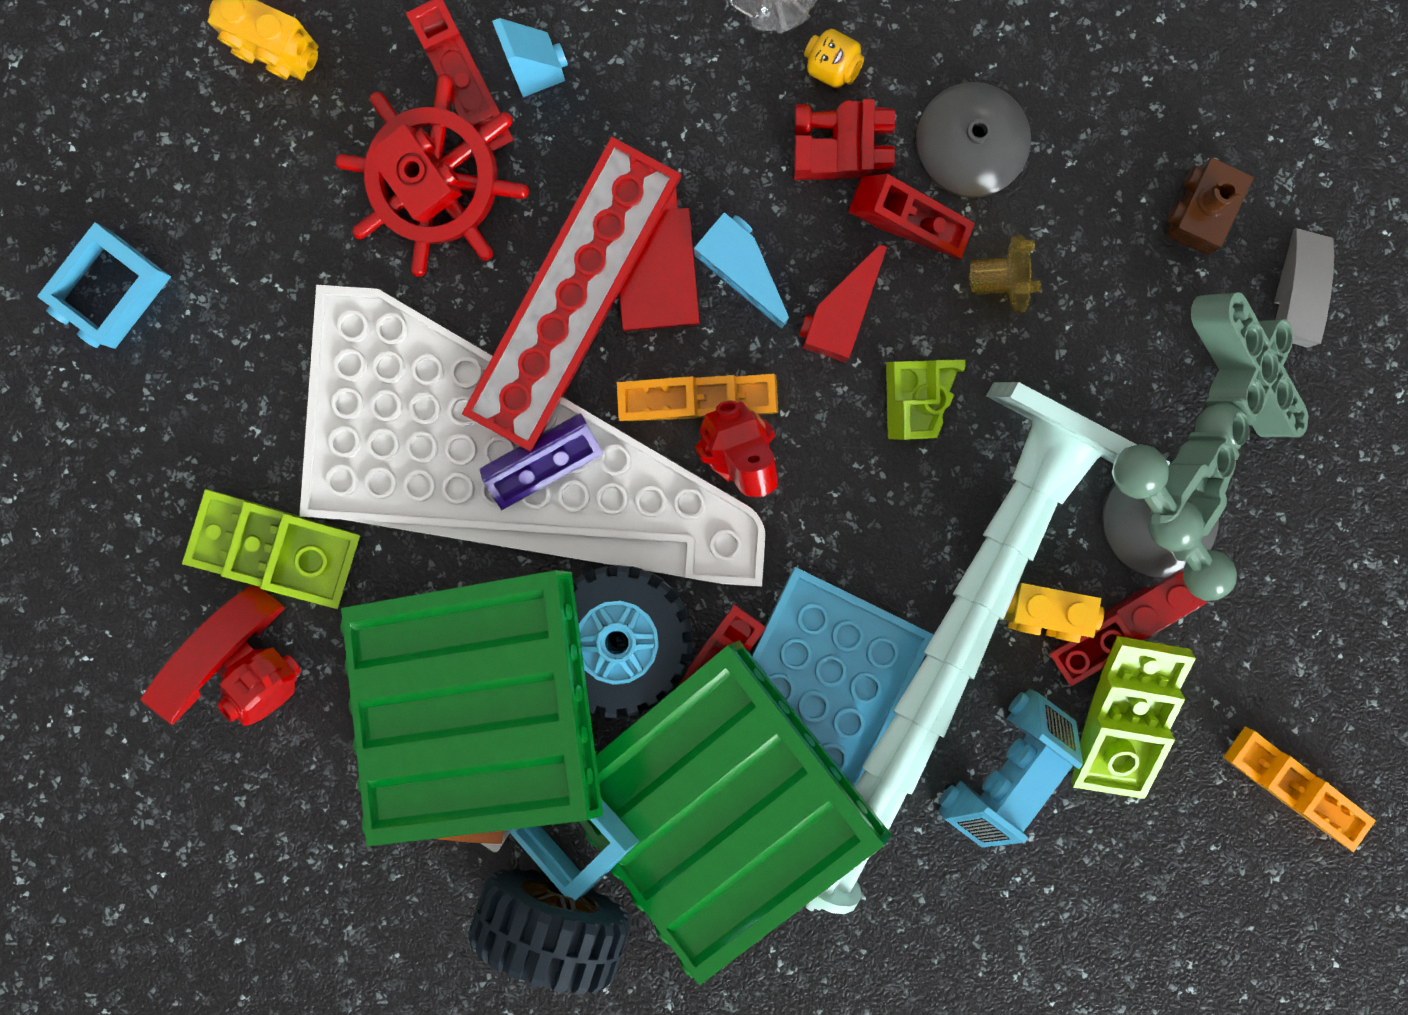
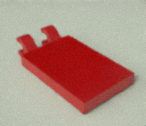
(663, 280)

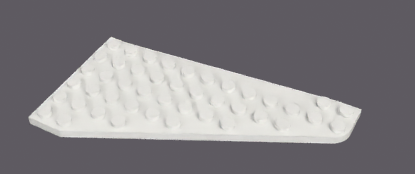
(400, 455)

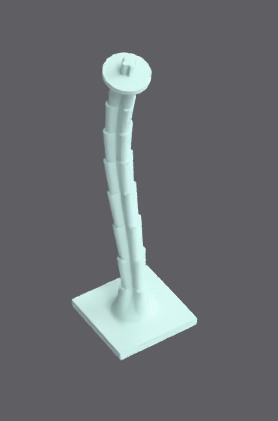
(1050, 467)

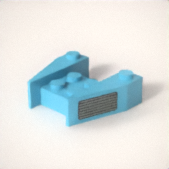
(1024, 782)

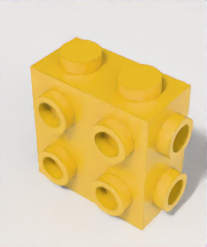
(264, 35)
(1060, 612)

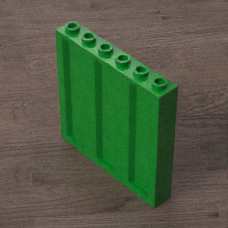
(471, 710)
(730, 813)

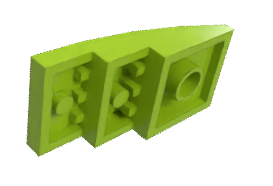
(271, 549)
(1132, 717)

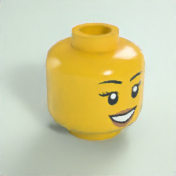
(834, 58)

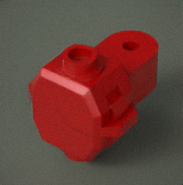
(738, 448)
(255, 683)

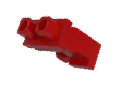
(852, 146)

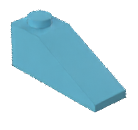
(531, 56)
(738, 261)

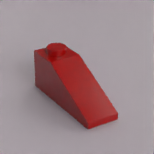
(910, 215)
(840, 314)

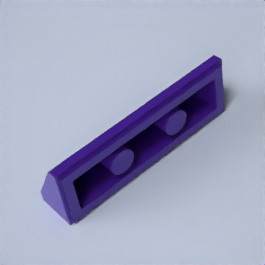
(554, 456)

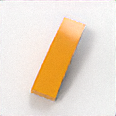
(694, 396)
(1299, 789)

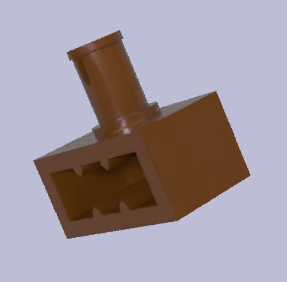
(1208, 205)

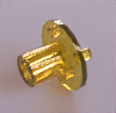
(1007, 274)

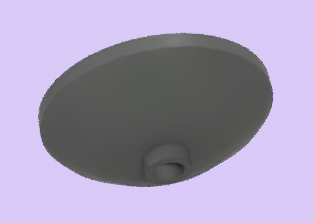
(959, 159)
(1129, 538)

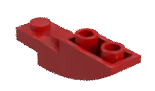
(1133, 618)

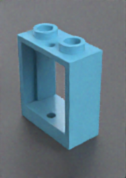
(129, 308)
(561, 869)

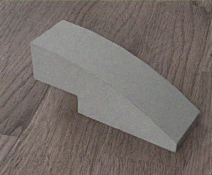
(1306, 286)

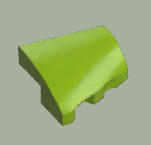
(918, 396)

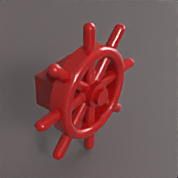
(426, 181)

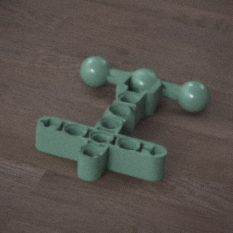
(1245, 392)

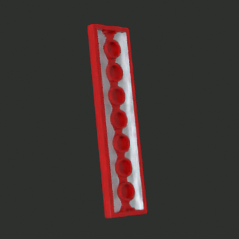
(572, 294)

